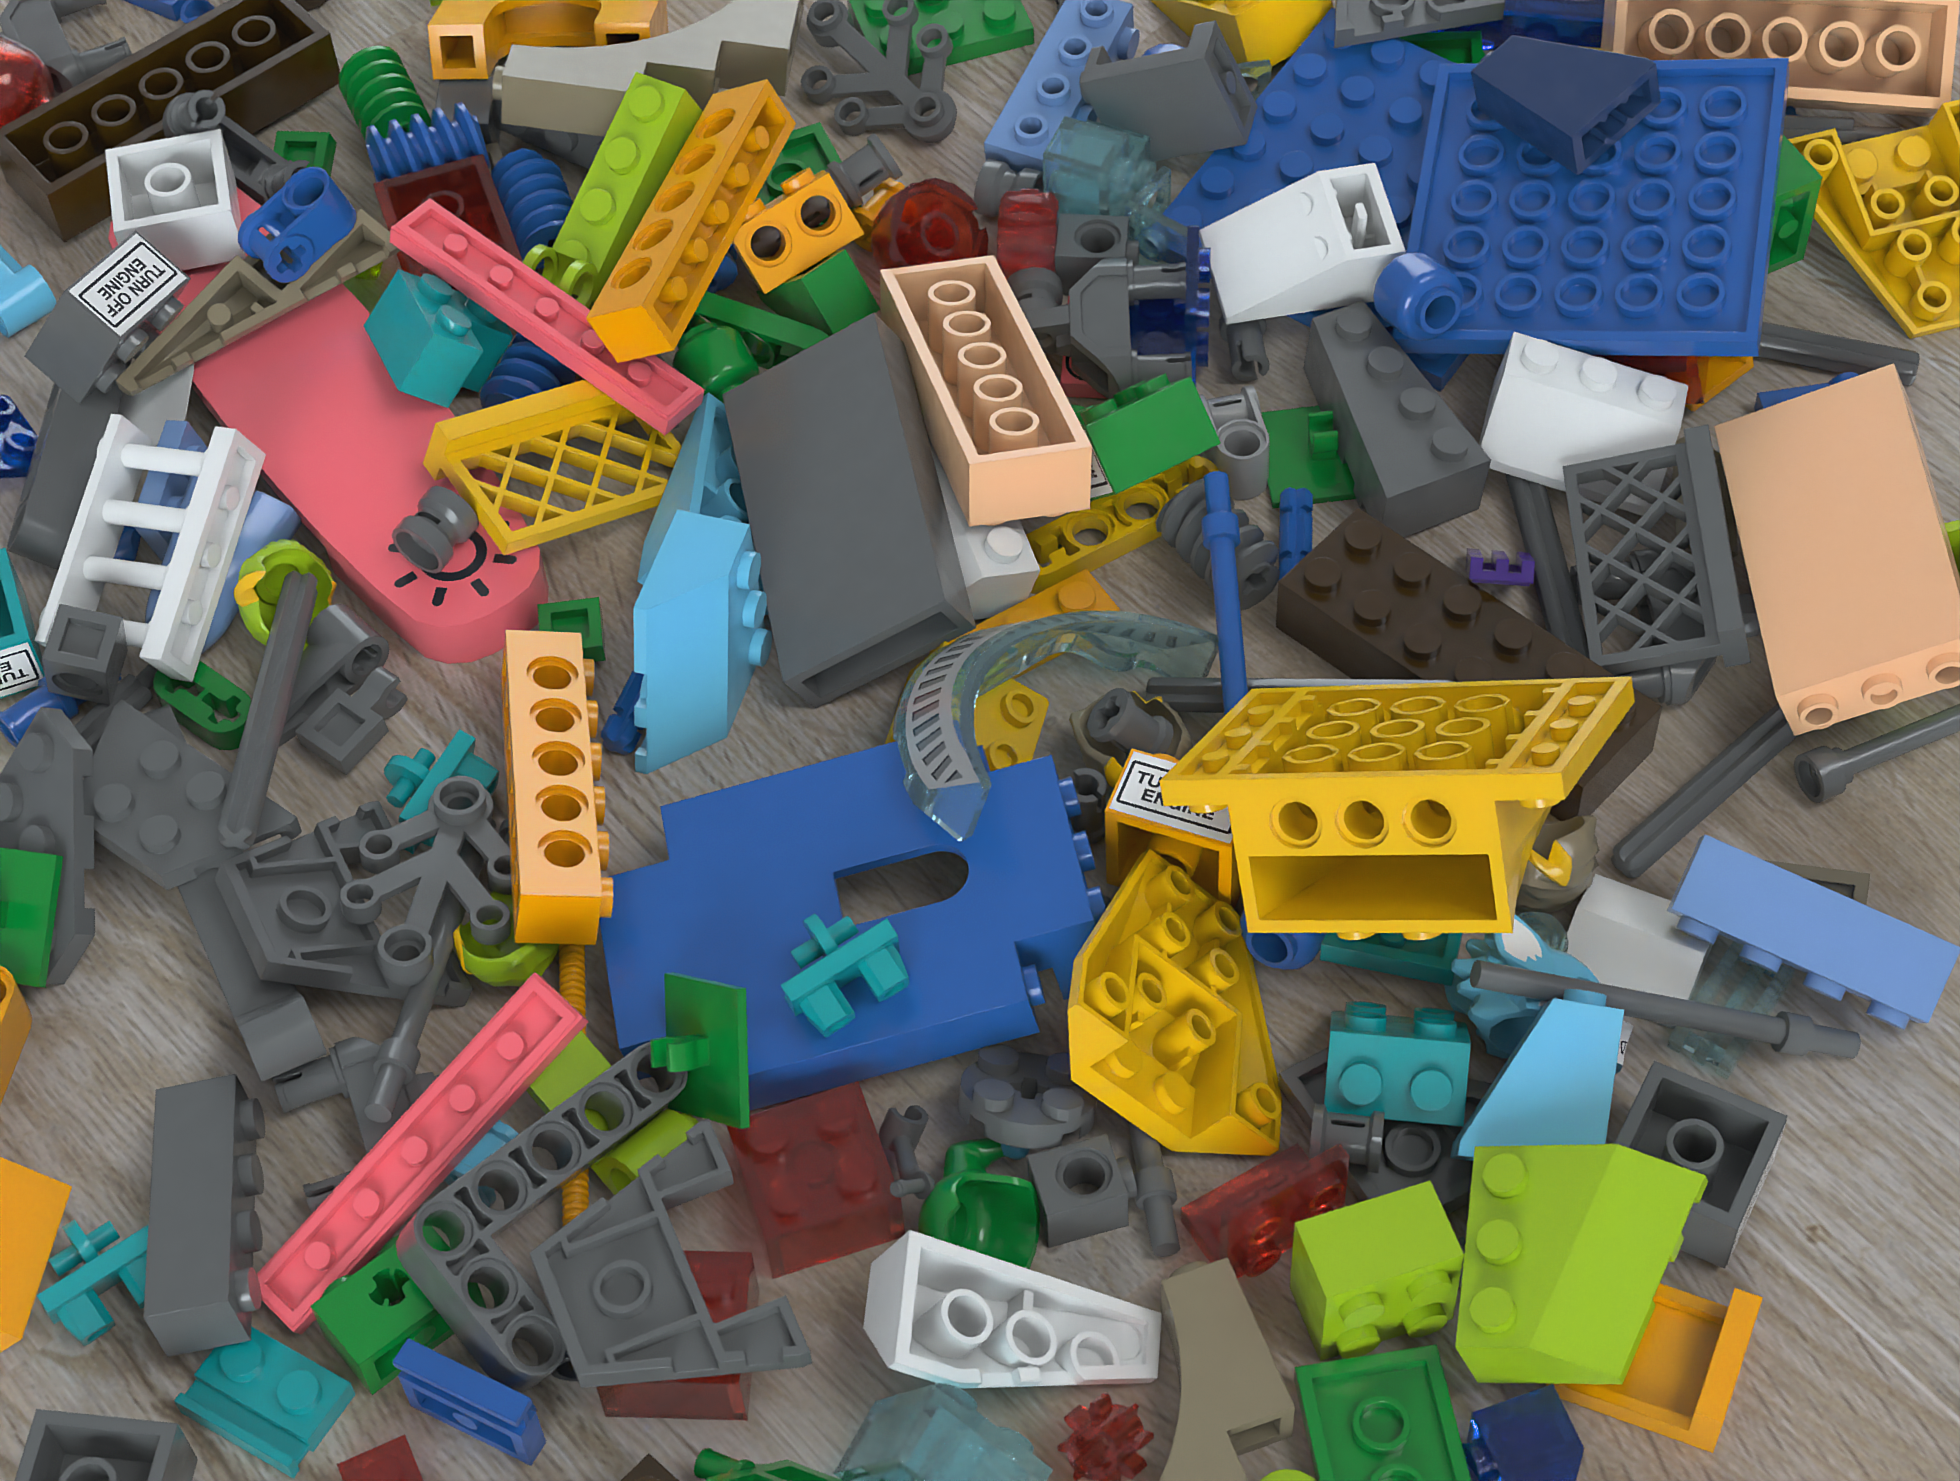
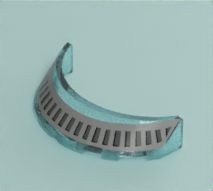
(939, 699)

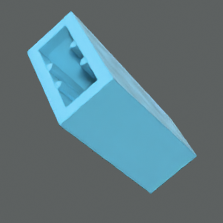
(1554, 1081)

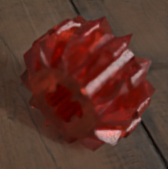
(1027, 230)

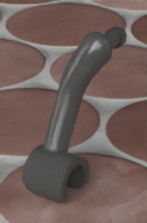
(902, 1136)

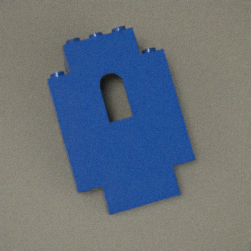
(769, 856)

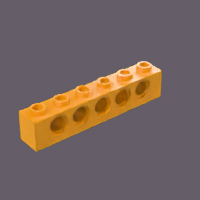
(691, 222)
(552, 790)

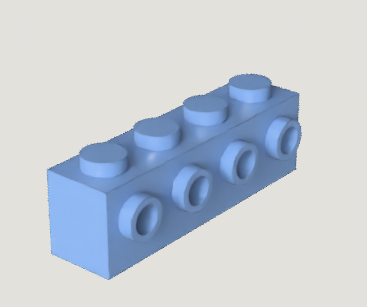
(1052, 79)
(1814, 931)

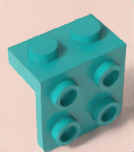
(1398, 1064)

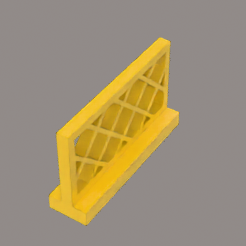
(542, 426)

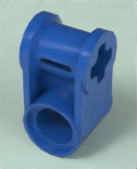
(304, 223)

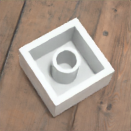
(177, 197)

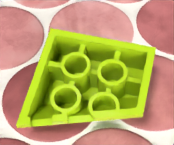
(1566, 1259)

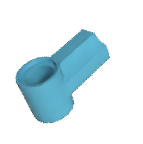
(23, 295)

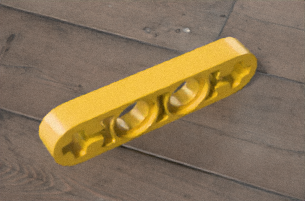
(1108, 516)

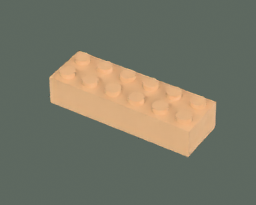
(1840, 52)
(987, 392)

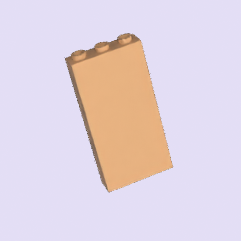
(1844, 550)

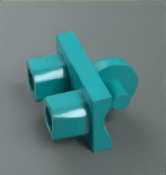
(414, 779)
(818, 987)
(75, 1297)

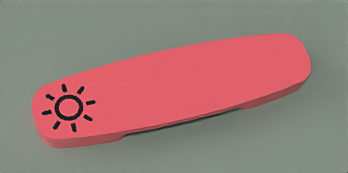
(352, 468)

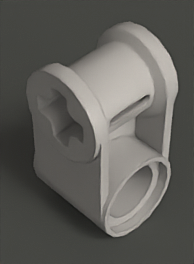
(1243, 442)

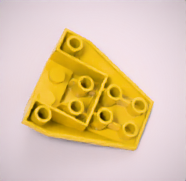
(1897, 215)
(1174, 1018)

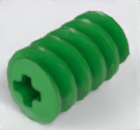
(380, 90)

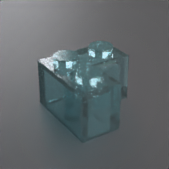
(1095, 167)
(937, 1438)

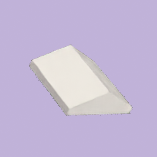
(1634, 941)

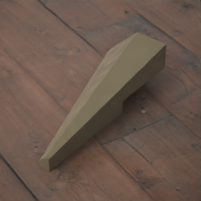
(249, 298)

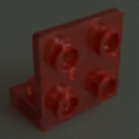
(1256, 1212)

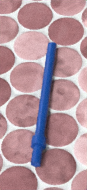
(1221, 537)

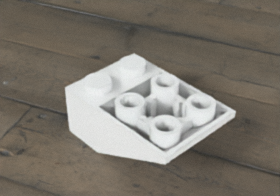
(1304, 246)

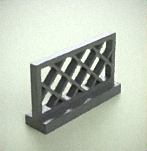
(1710, 558)

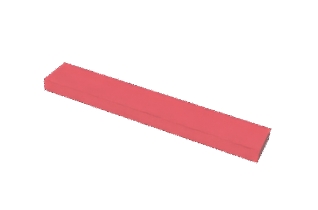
(542, 314)
(420, 1150)

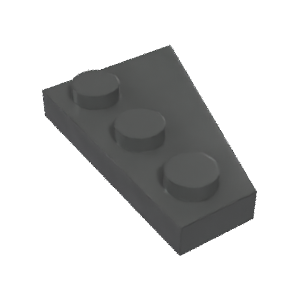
(1386, 19)

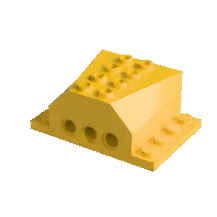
(1394, 797)

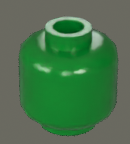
(715, 358)

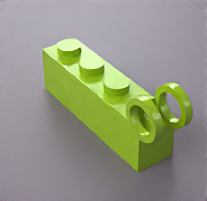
(618, 187)

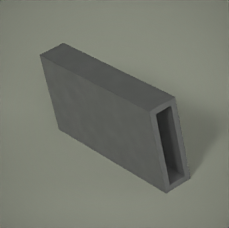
(846, 512)

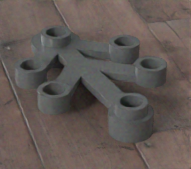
(885, 74)
(455, 812)

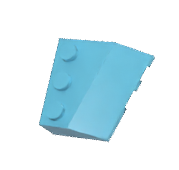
(697, 637)

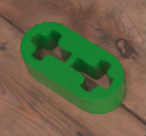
(198, 712)

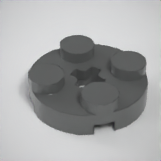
(1025, 1098)

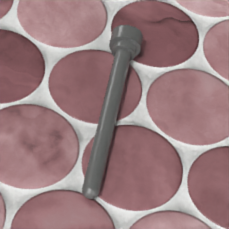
(1827, 771)

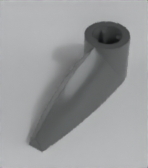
(338, 656)

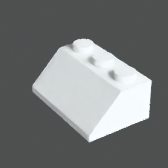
(1576, 408)

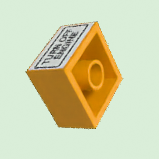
(1185, 839)

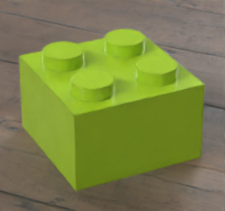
(1375, 1271)

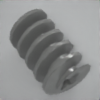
(1255, 557)

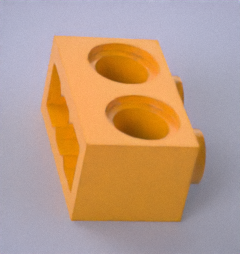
(799, 244)

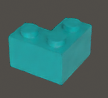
(435, 338)

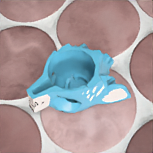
(1506, 1017)

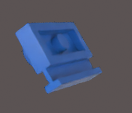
(470, 1401)

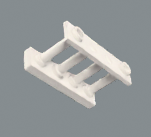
(202, 552)

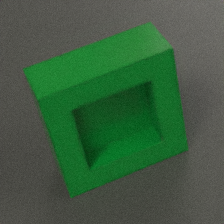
(314, 147)
(576, 616)

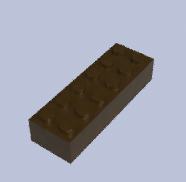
(249, 52)
(1400, 614)

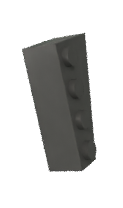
(1394, 430)

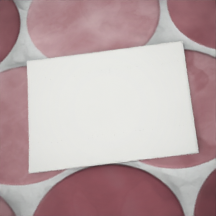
(159, 403)

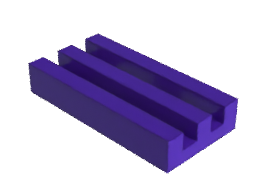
(1499, 569)

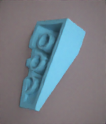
(701, 482)

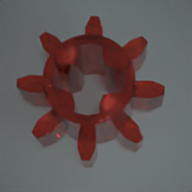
(1119, 1427)

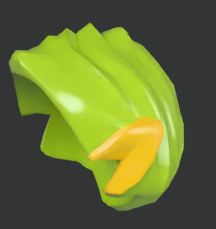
(263, 578)
(505, 962)

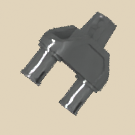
(38, 28)
(256, 167)
(1097, 324)
(1673, 682)
(351, 1073)

